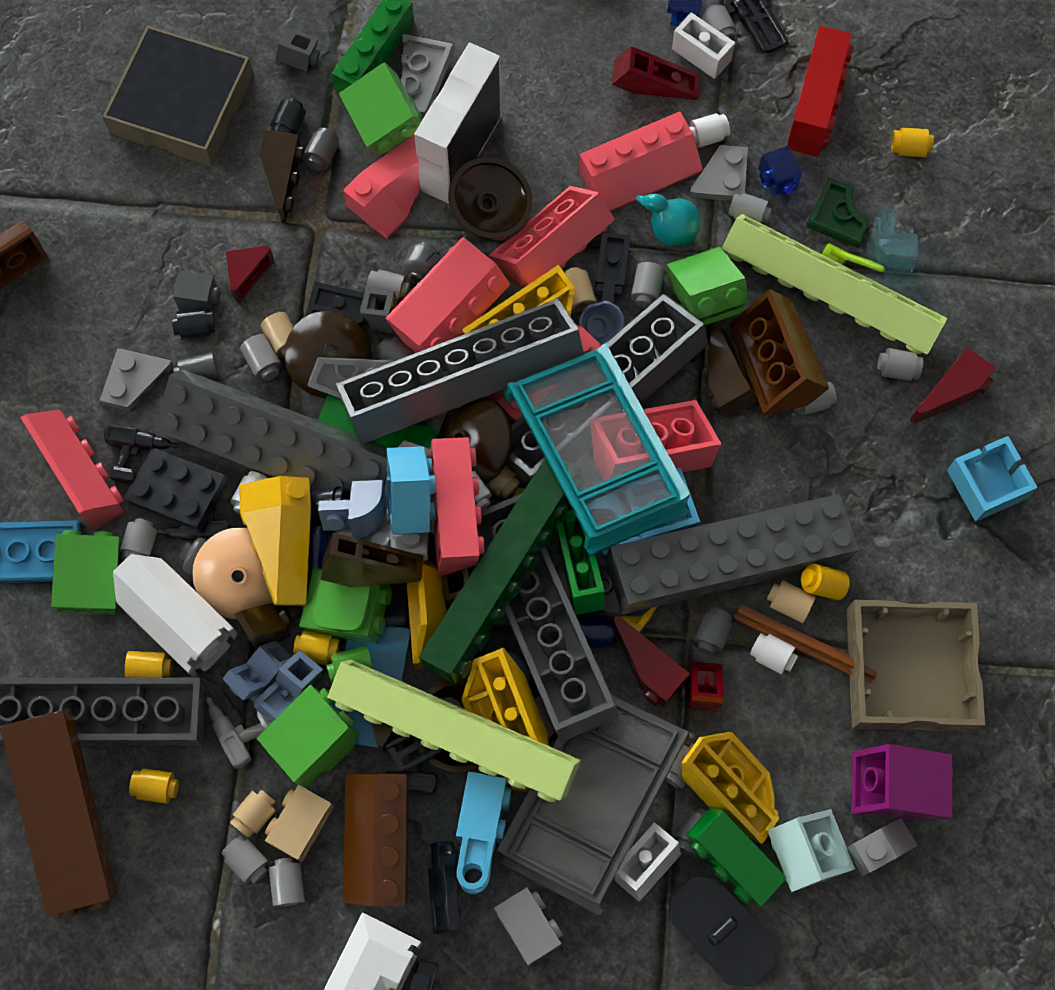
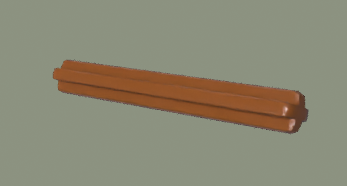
(802, 642)

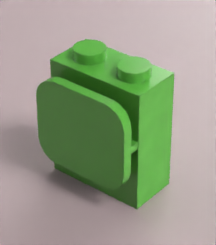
(381, 109)
(708, 285)
(84, 573)
(345, 610)
(309, 736)

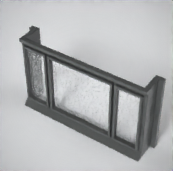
(584, 838)

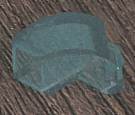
(892, 250)

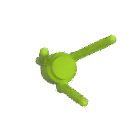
(841, 256)

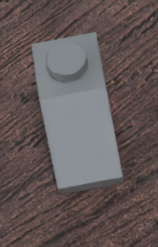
(881, 847)

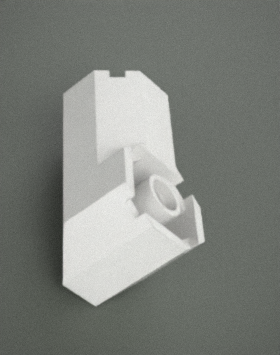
(171, 612)
(374, 958)

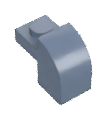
(360, 514)
(258, 673)
(289, 684)

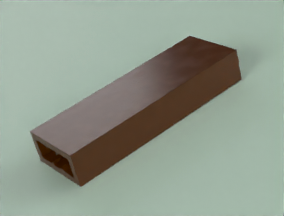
(59, 813)

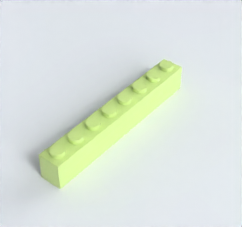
(834, 284)
(454, 730)

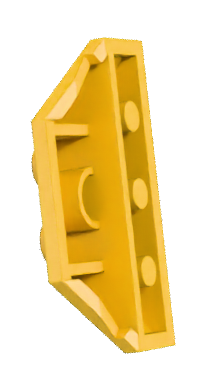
(544, 289)
(425, 609)
(502, 695)
(733, 781)

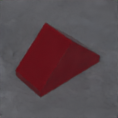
(246, 268)
(705, 687)

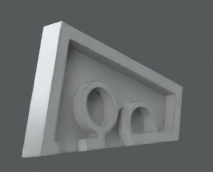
(424, 68)
(331, 371)

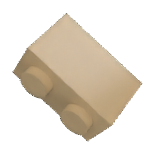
(298, 823)

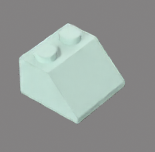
(810, 849)

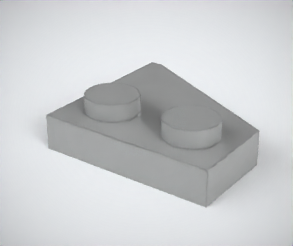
(722, 175)
(131, 378)

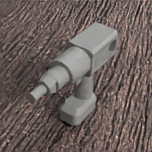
(233, 738)

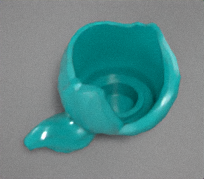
(672, 220)

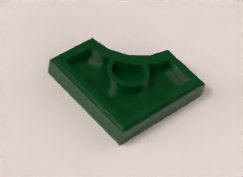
(836, 214)

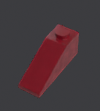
(654, 76)
(957, 386)
(653, 669)

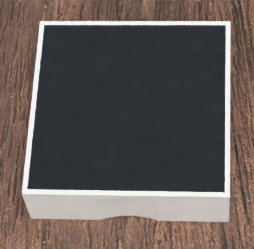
(459, 120)

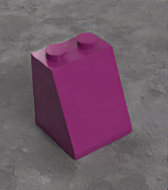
(902, 783)

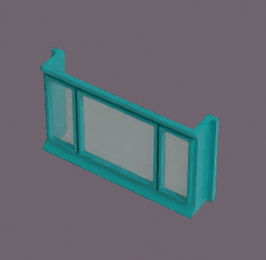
(601, 448)

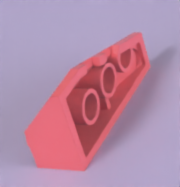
(386, 189)

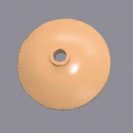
(214, 568)

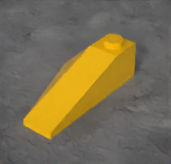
(279, 525)

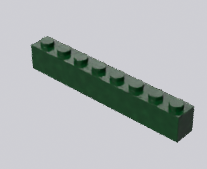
(496, 577)

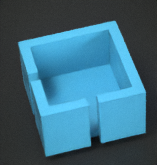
(987, 484)
(410, 490)

